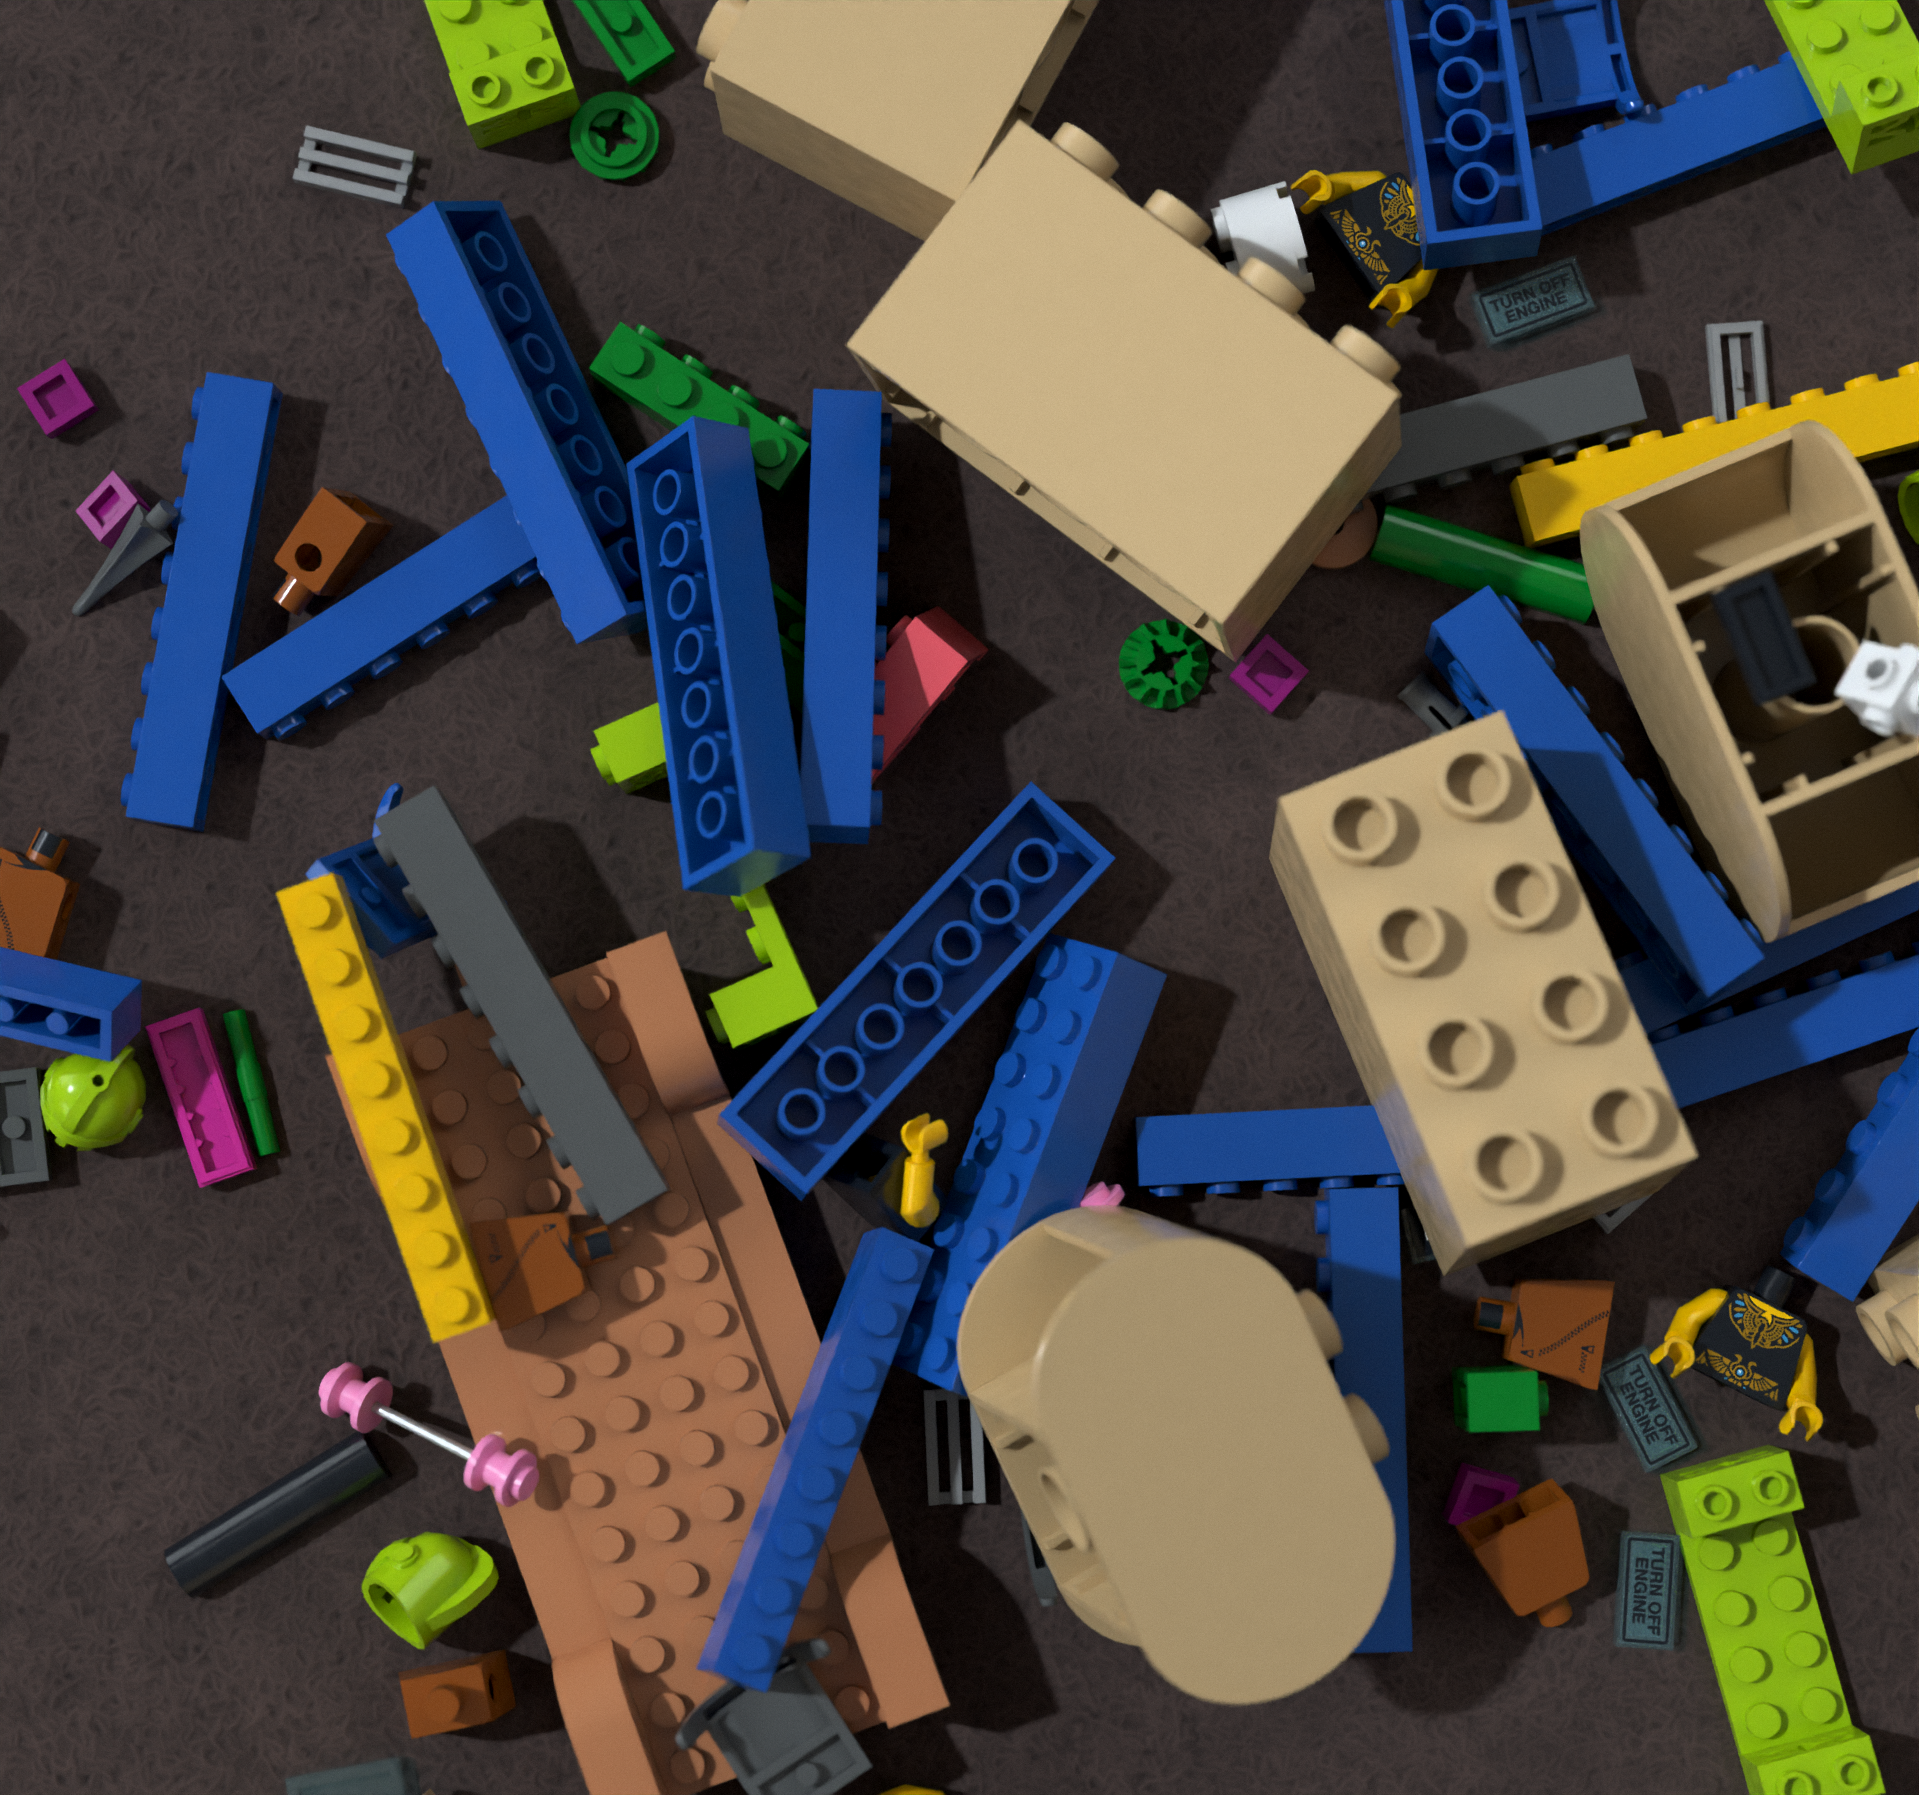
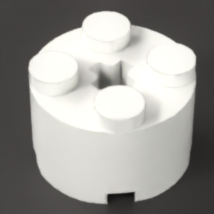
(1265, 228)

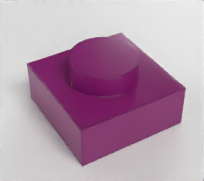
(57, 399)
(110, 508)
(1268, 674)
(1476, 1492)

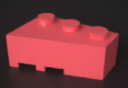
(918, 673)

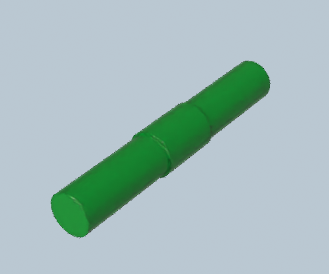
(251, 1082)

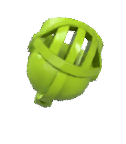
(92, 1099)
(427, 1584)

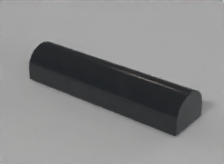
(276, 1514)

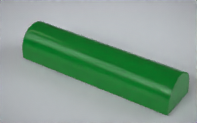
(1479, 560)

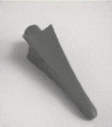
(139, 542)

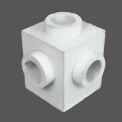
(1884, 702)

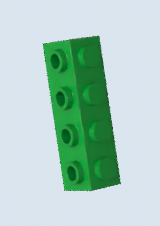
(675, 390)

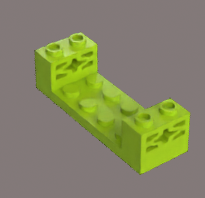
(503, 66)
(1860, 72)
(760, 1005)
(1767, 1626)

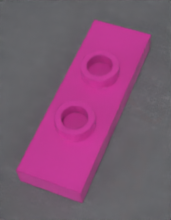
(201, 1097)

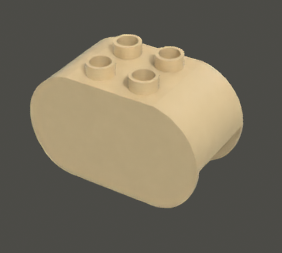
(1789, 796)
(1182, 1448)

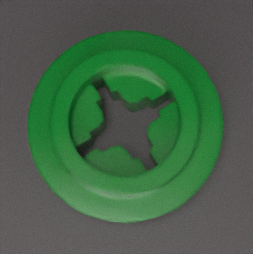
(602, 114)
(1156, 689)

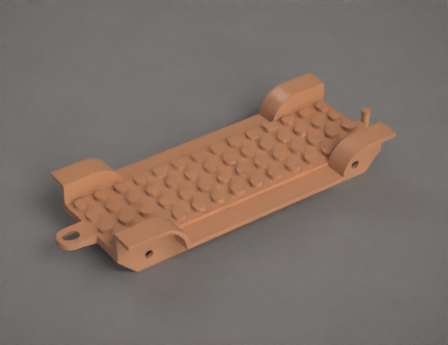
(653, 1391)

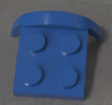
(1572, 58)
(377, 890)

